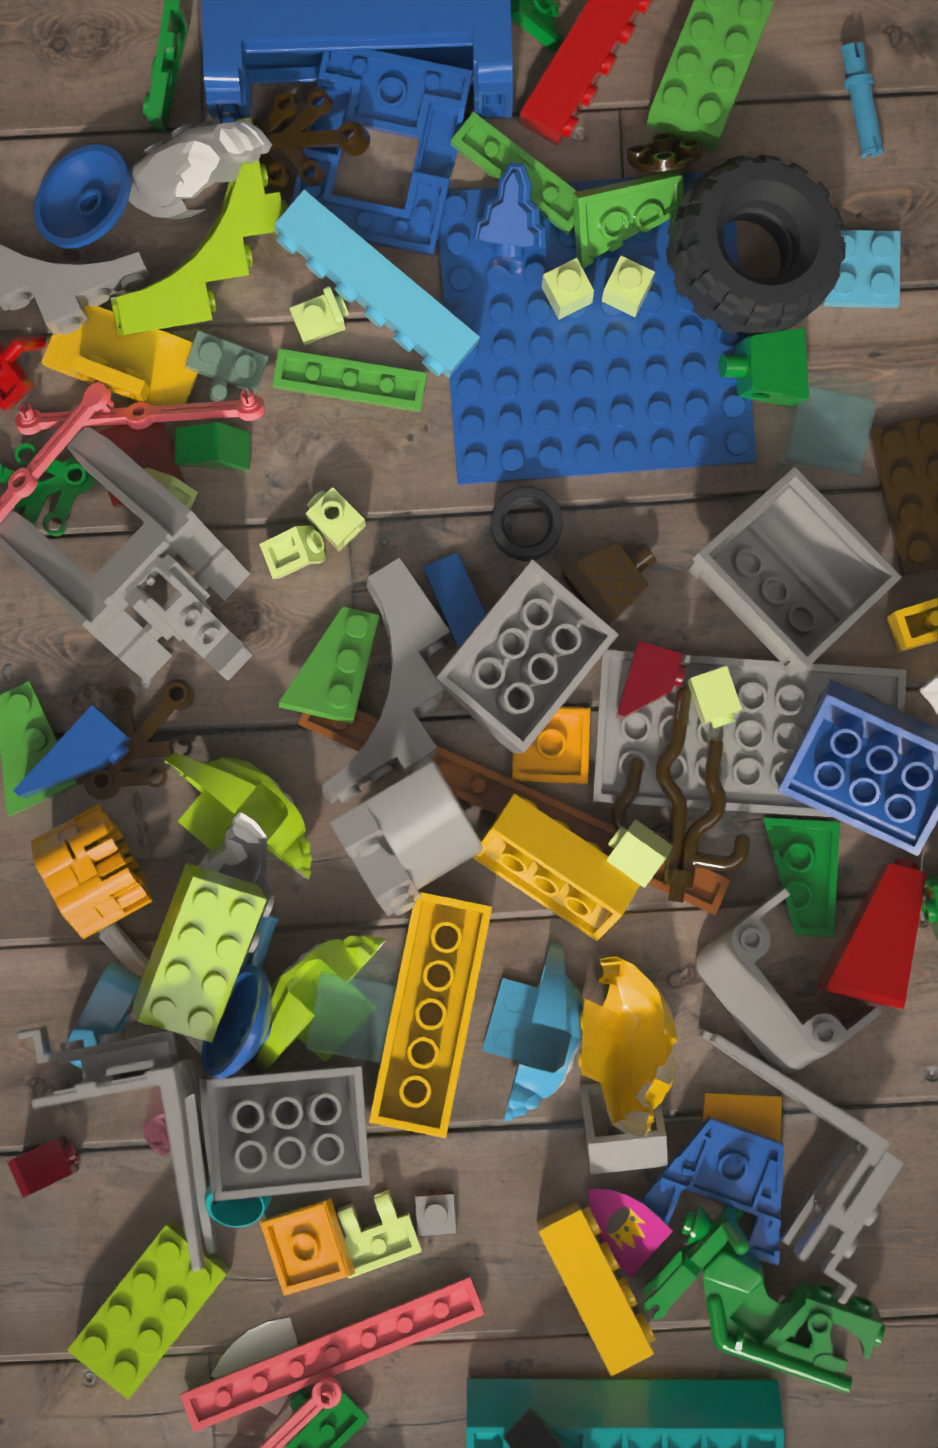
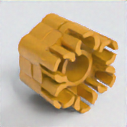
(89, 871)

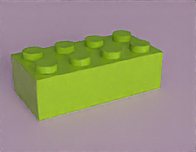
(198, 953)
(147, 1311)

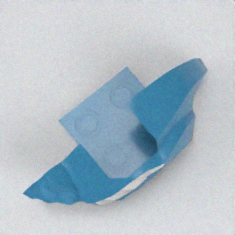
(538, 1031)

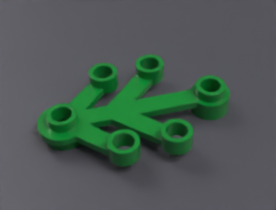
(60, 483)

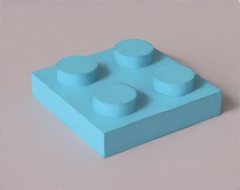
(869, 271)

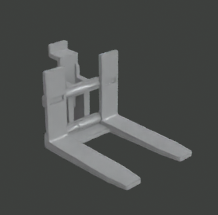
(101, 600)
(181, 1103)
(857, 1192)

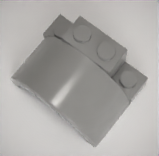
(407, 838)

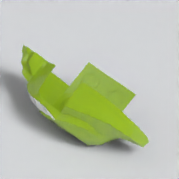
(236, 787)
(297, 988)

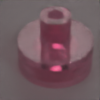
(157, 1134)

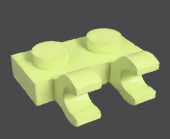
(380, 1243)

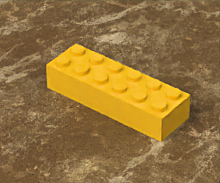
(430, 1015)

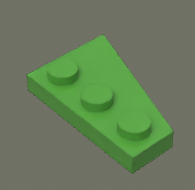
(620, 210)
(335, 670)
(24, 741)

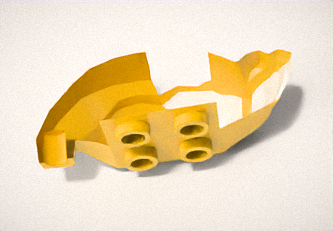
(629, 1046)

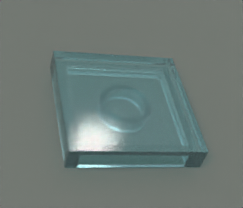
(831, 431)
(351, 1017)

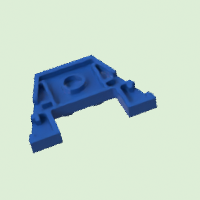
(731, 1168)

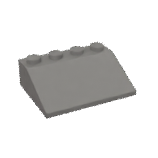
(525, 658)
(285, 1131)

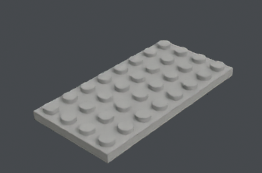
(755, 745)

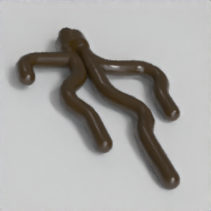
(684, 855)

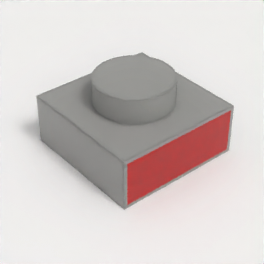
(435, 1214)

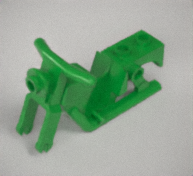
(744, 1315)

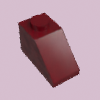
(650, 678)
(44, 1165)

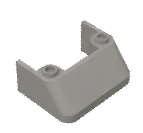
(755, 1005)

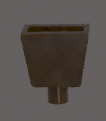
(610, 579)

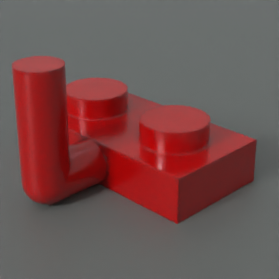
(13, 381)

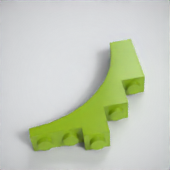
(183, 293)

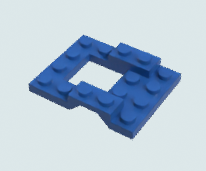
(399, 99)

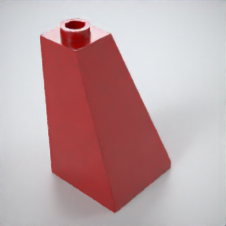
(880, 941)

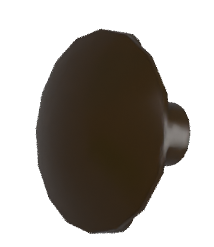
(664, 154)

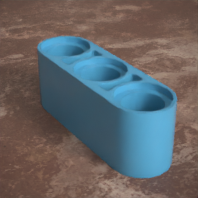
(108, 1006)

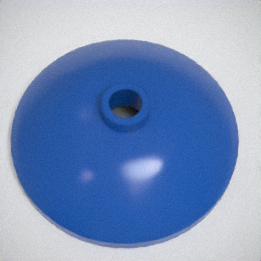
(82, 196)
(242, 1026)

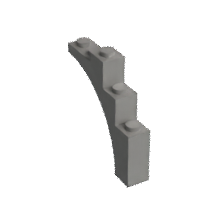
(65, 288)
(399, 737)

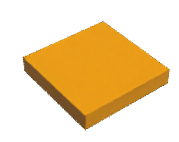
(558, 752)
(751, 1112)
(307, 1247)

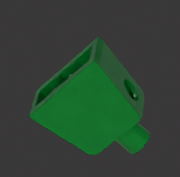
(770, 367)

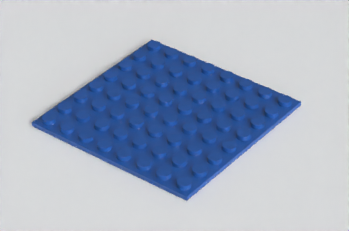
(590, 387)

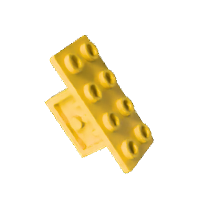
(134, 365)

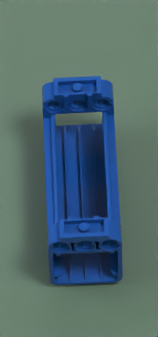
(287, 38)

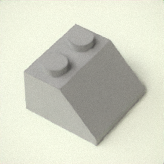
(613, 1149)

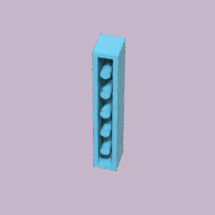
(375, 284)

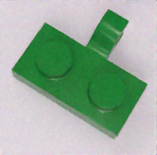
(329, 1426)

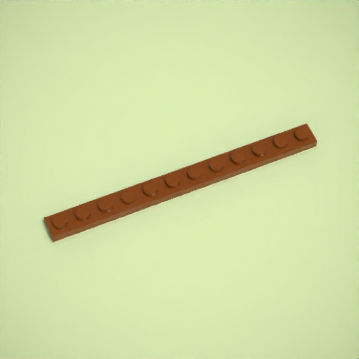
(493, 791)

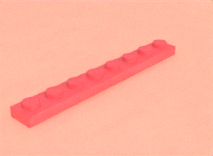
(332, 1353)

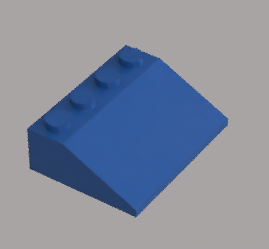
(868, 767)

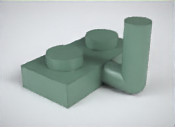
(225, 364)

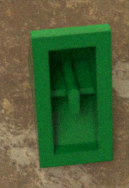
(212, 447)

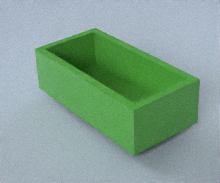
(708, 69)

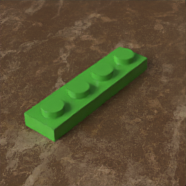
(493, 154)
(349, 380)

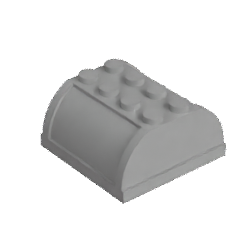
(794, 571)

